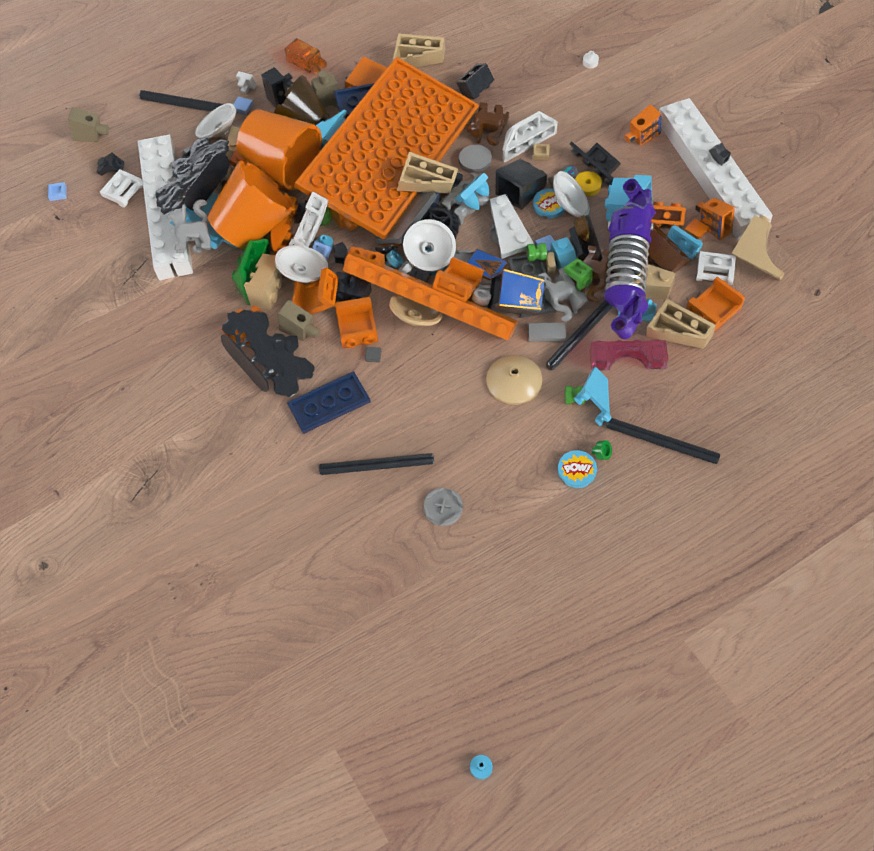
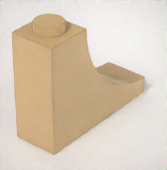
(753, 247)

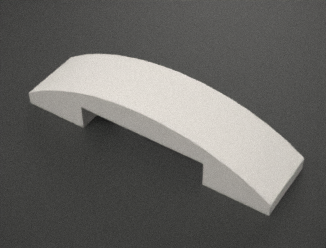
(311, 220)

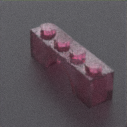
(650, 353)

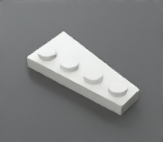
(509, 228)

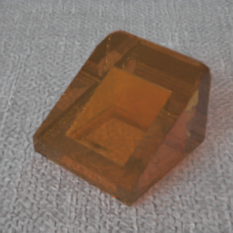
(582, 228)

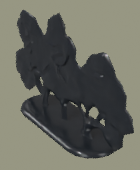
(196, 173)
(272, 352)

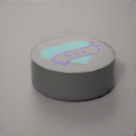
(571, 170)

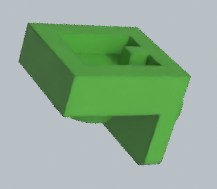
(579, 272)

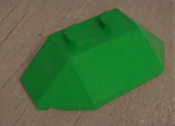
(247, 263)

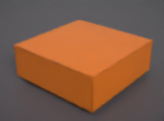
(697, 229)

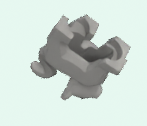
(462, 209)
(191, 231)
(563, 289)

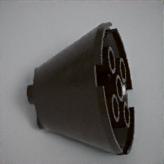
(302, 103)

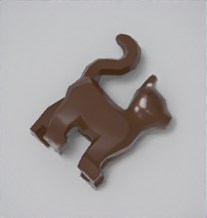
(490, 122)
(599, 271)

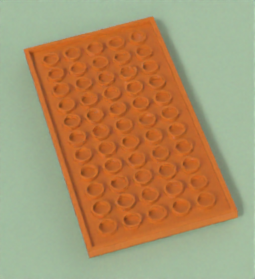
(369, 150)

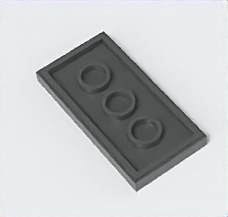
(411, 215)
(537, 267)

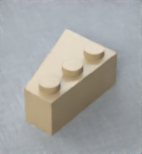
(658, 282)

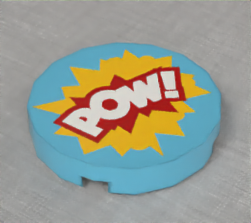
(546, 204)
(577, 469)

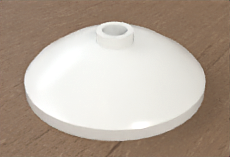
(216, 122)
(570, 195)
(432, 235)
(300, 263)

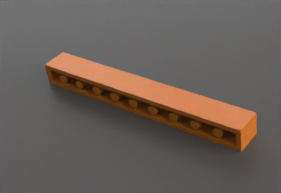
(424, 294)

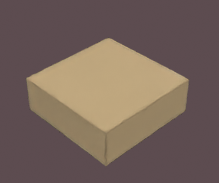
(541, 152)
(550, 264)

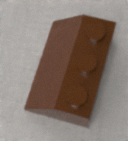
(665, 251)

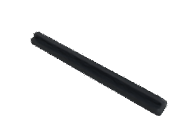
(178, 100)
(578, 335)
(663, 440)
(376, 464)

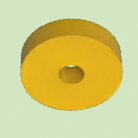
(594, 182)

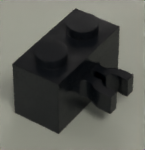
(475, 81)
(276, 85)
(351, 287)

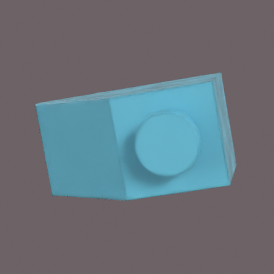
(563, 252)

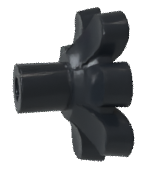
(385, 251)

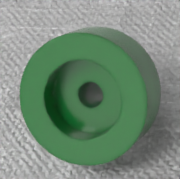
(602, 450)

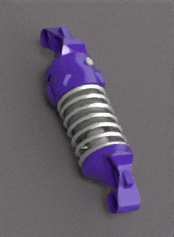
(628, 253)

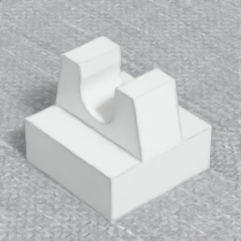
(246, 82)

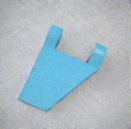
(597, 390)

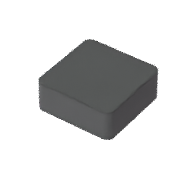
(373, 354)

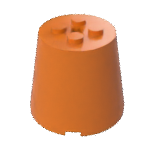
(278, 145)
(248, 206)

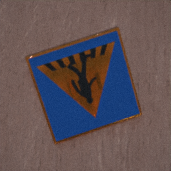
(487, 262)

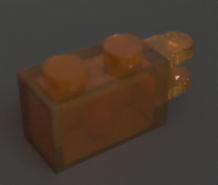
(304, 56)

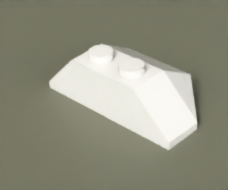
(528, 132)

